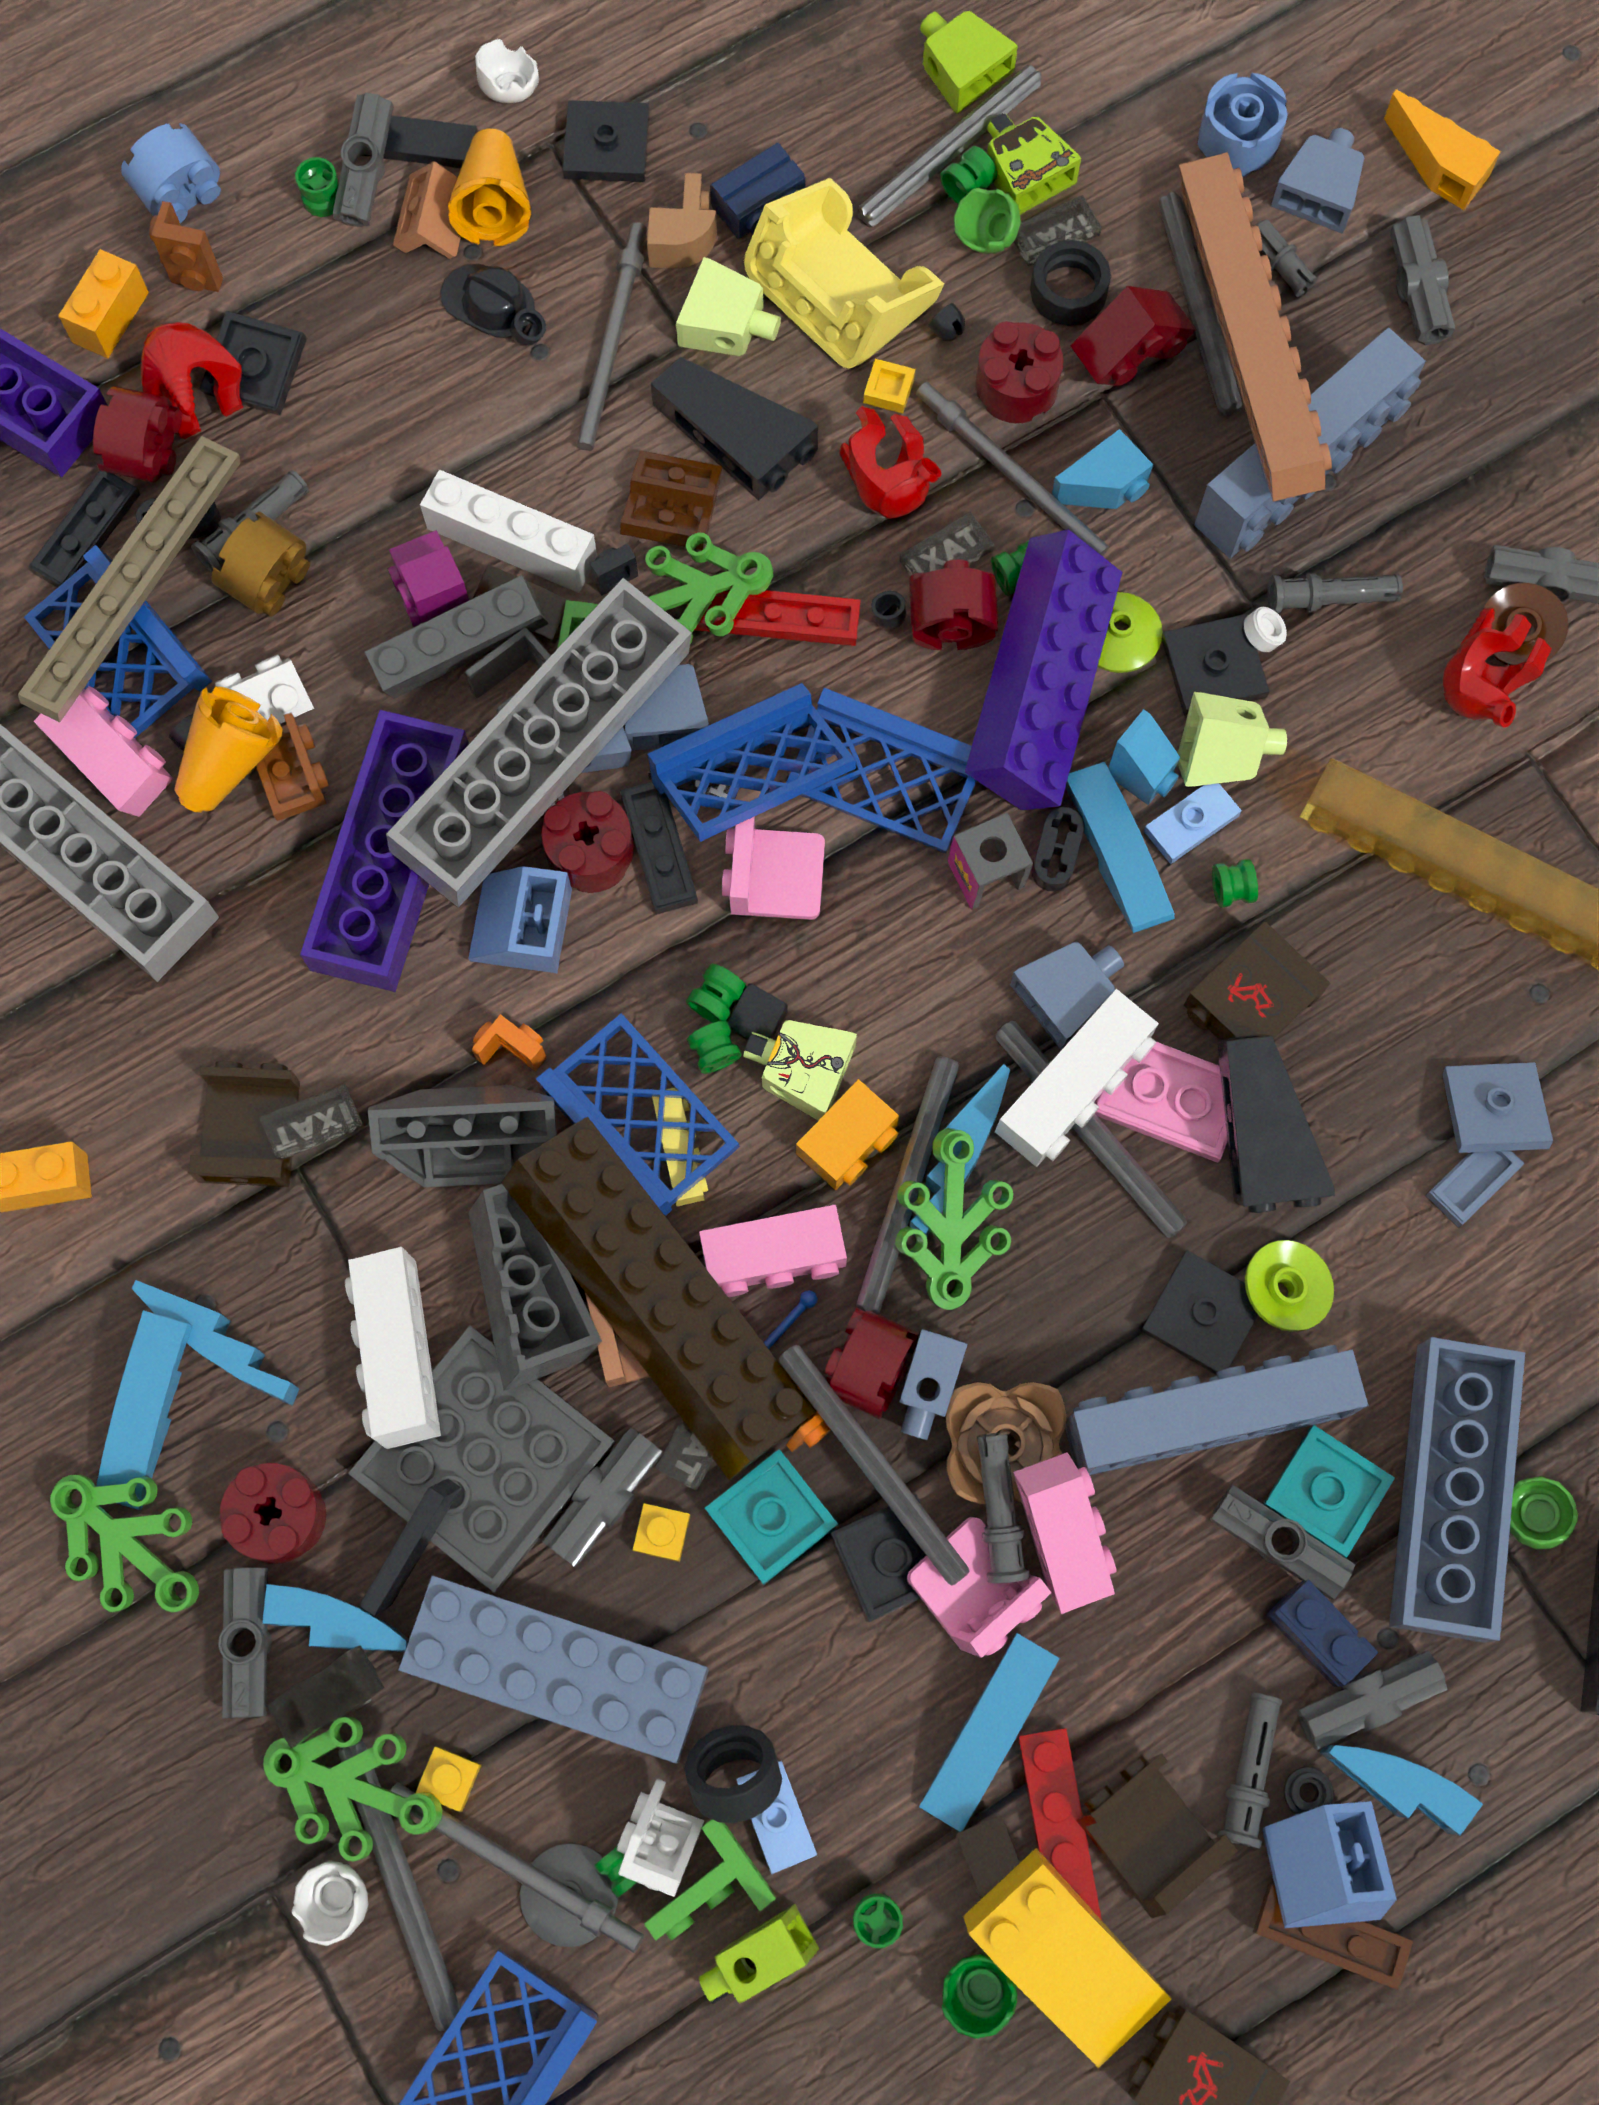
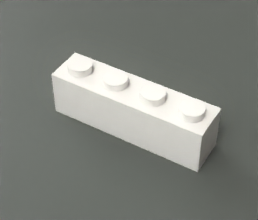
(509, 531)
(1076, 1078)
(392, 1348)

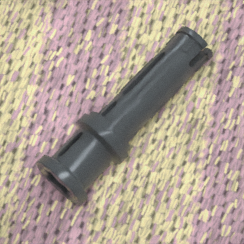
(271, 503)
(1314, 592)
(1003, 1531)
(1248, 1794)

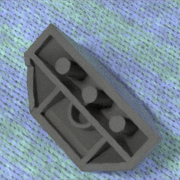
(460, 1132)

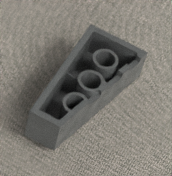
(528, 1294)

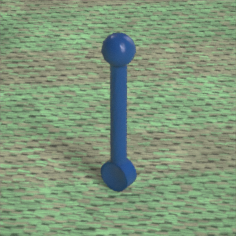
(807, 1299)

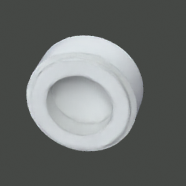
(1265, 629)

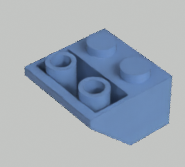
(522, 919)
(1329, 1866)

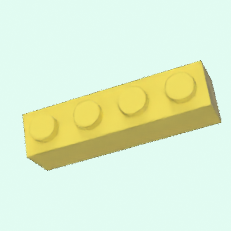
(676, 1142)

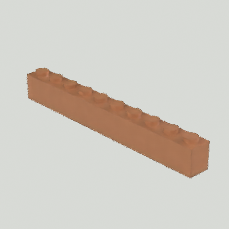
(1252, 328)

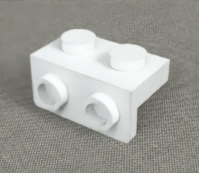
(273, 687)
(659, 1842)

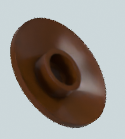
(1540, 608)

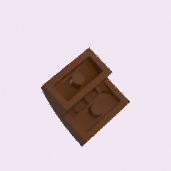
(670, 499)

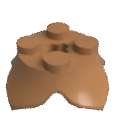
(1027, 1412)

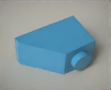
(1105, 475)
(1144, 760)

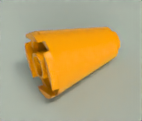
(490, 192)
(222, 747)

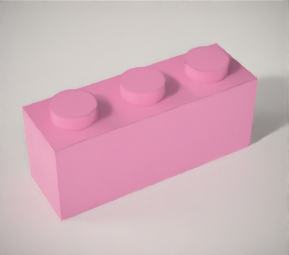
(108, 753)
(775, 1250)
(1066, 1531)

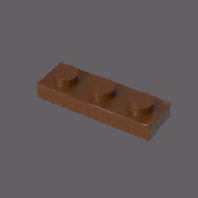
(1351, 1945)

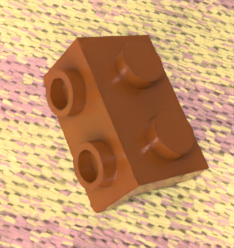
(184, 252)
(289, 775)

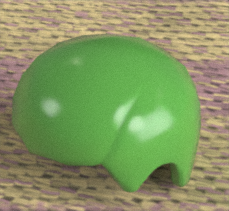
(987, 220)
(1542, 1513)

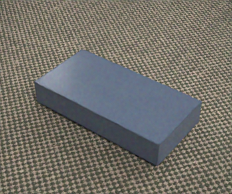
(1473, 1183)

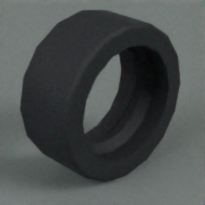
(1076, 255)
(740, 1801)

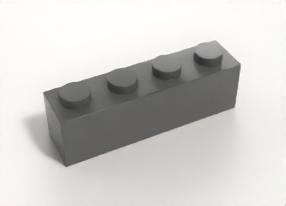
(455, 637)

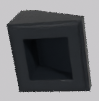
(757, 1013)

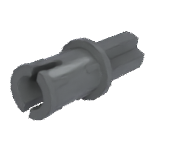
(1284, 259)

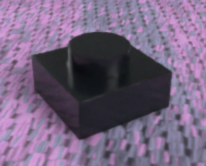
(613, 566)

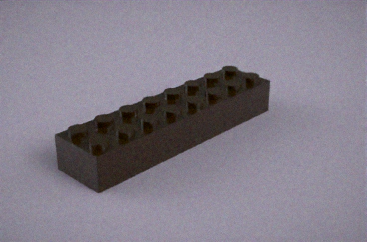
(657, 1296)

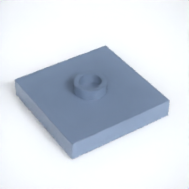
(1497, 1107)

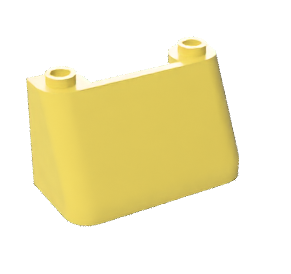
(830, 278)

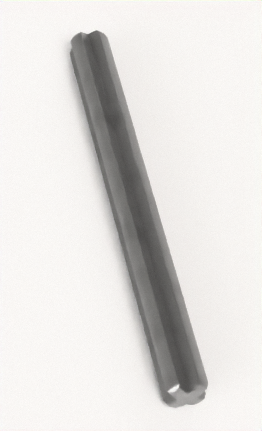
(949, 146)
(1200, 304)
(1100, 1140)
(912, 1169)
(874, 1465)
(407, 1905)

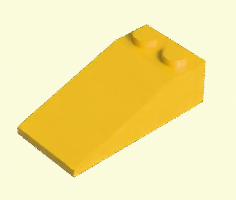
(1065, 1958)

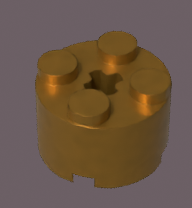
(261, 564)

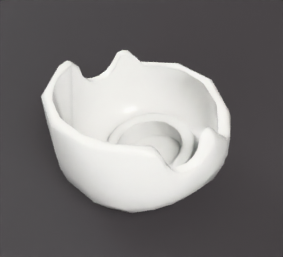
(505, 73)
(330, 1902)

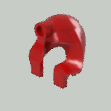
(166, 368)
(899, 487)
(1480, 689)

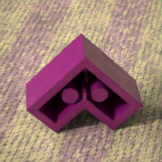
(426, 578)

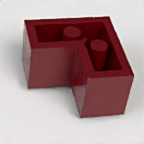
(1129, 330)

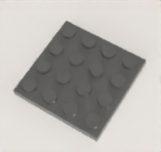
(508, 1451)

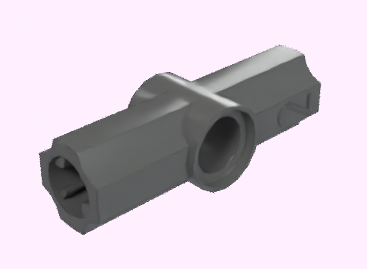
(366, 137)
(1422, 280)
(1550, 568)
(603, 1497)
(1308, 1558)
(246, 1676)
(1372, 1699)

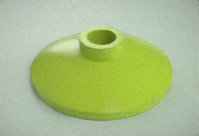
(1136, 646)
(1304, 1276)

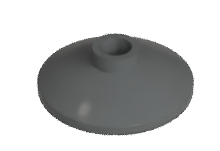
(573, 1868)

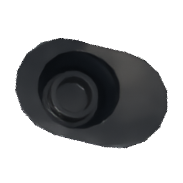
(485, 298)

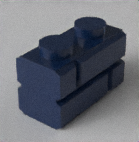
(746, 190)
(1321, 1633)

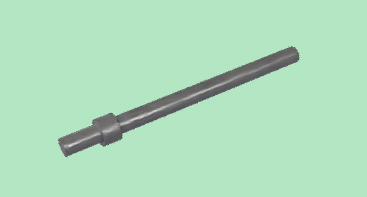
(629, 267)
(954, 417)
(594, 1915)

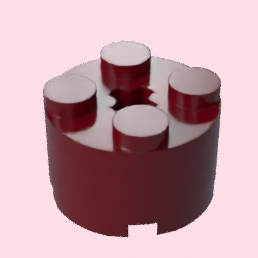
(1019, 371)
(136, 434)
(953, 606)
(584, 818)
(871, 1362)
(269, 1487)

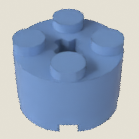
(1244, 120)
(172, 169)

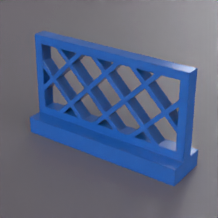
(150, 630)
(734, 741)
(910, 741)
(576, 1106)
(547, 2066)

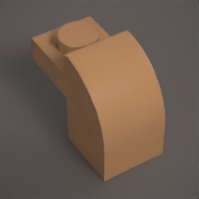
(682, 235)

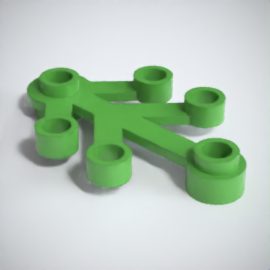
(702, 588)
(954, 1225)
(118, 1540)
(342, 1785)

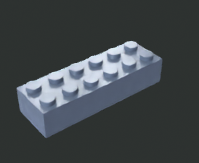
(1350, 413)
(1217, 1412)
(1458, 1490)
(554, 1669)

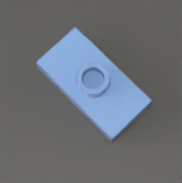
(1192, 821)
(782, 1828)

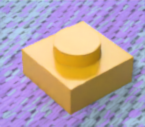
(889, 386)
(661, 1532)
(449, 1778)

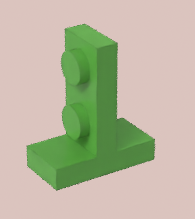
(713, 1886)

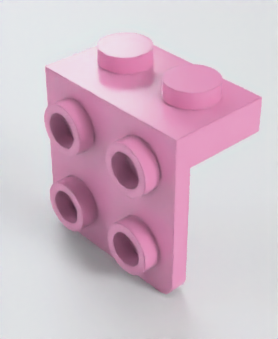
(774, 872)
(974, 1610)

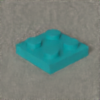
(1329, 1490)
(771, 1516)

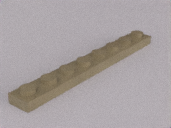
(129, 580)

